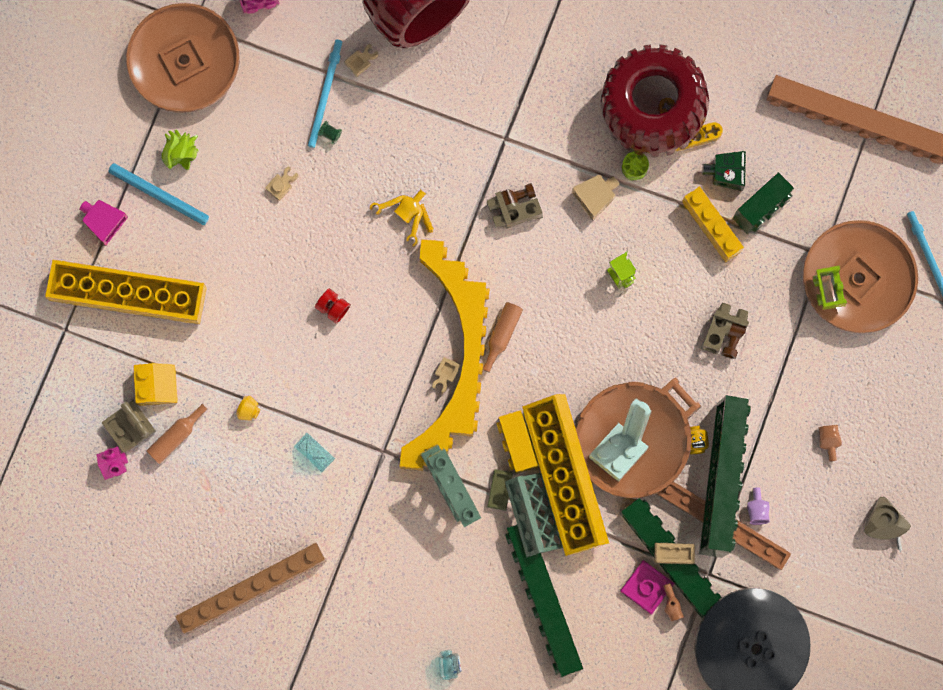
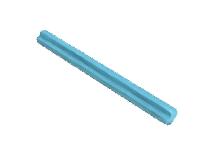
(158, 194)

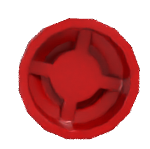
(337, 310)

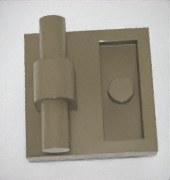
(128, 426)

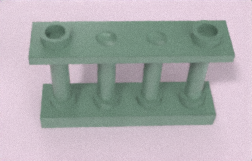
(450, 485)

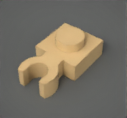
(360, 61)
(280, 185)
(447, 372)

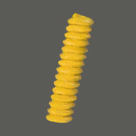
(426, 219)

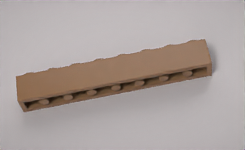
(250, 588)

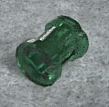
(330, 132)

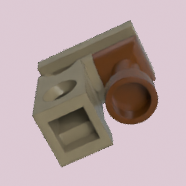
(511, 211)
(725, 325)

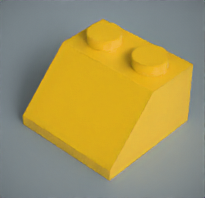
(155, 384)

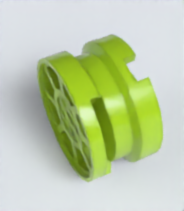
(635, 166)

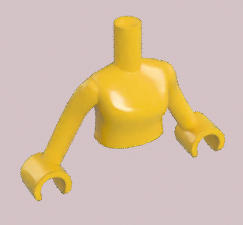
(407, 210)

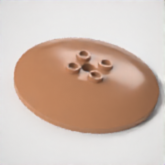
(180, 32)
(883, 262)

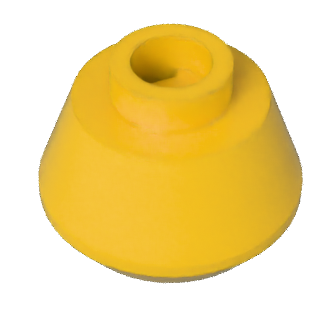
(248, 409)

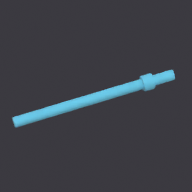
(334, 59)
(918, 230)

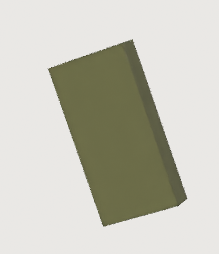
(498, 494)

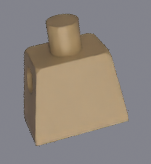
(595, 194)

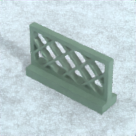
(526, 516)

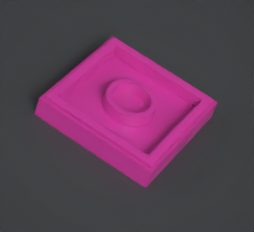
(646, 587)

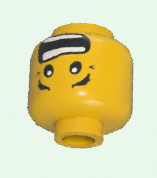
(699, 440)

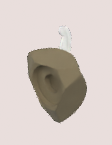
(886, 522)

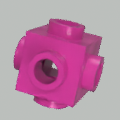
(112, 462)

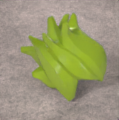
(179, 149)

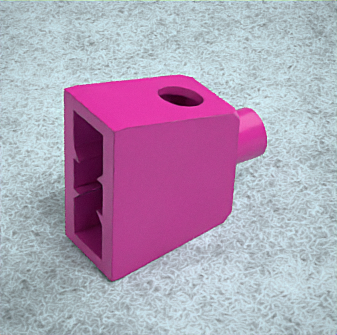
(103, 219)

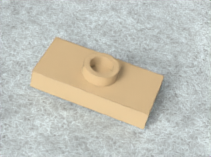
(674, 553)

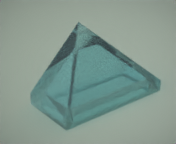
(314, 452)

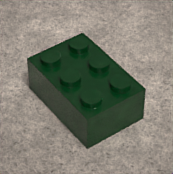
(764, 204)

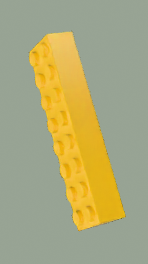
(126, 292)
(565, 474)

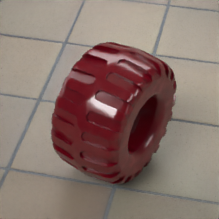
(412, 21)
(648, 131)

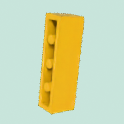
(712, 224)

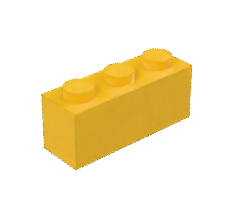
(517, 442)

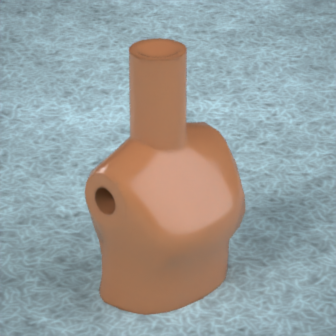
(830, 440)
(672, 610)

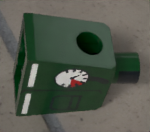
(727, 170)

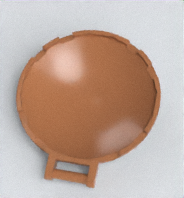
(665, 434)

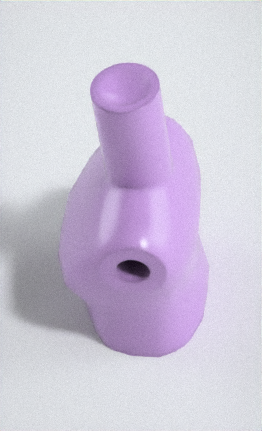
(758, 509)

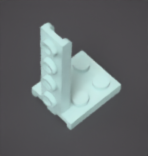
(623, 444)

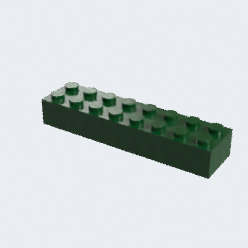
(724, 477)

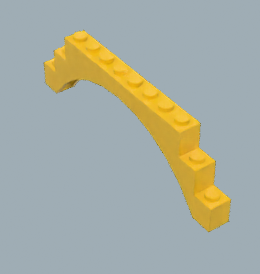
(469, 302)

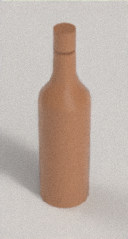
(502, 333)
(174, 436)

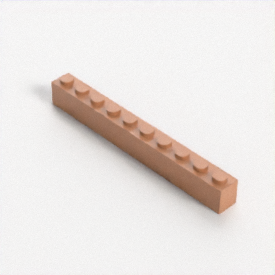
(856, 118)

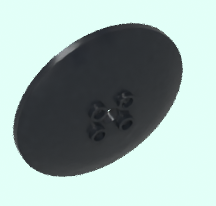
(738, 623)

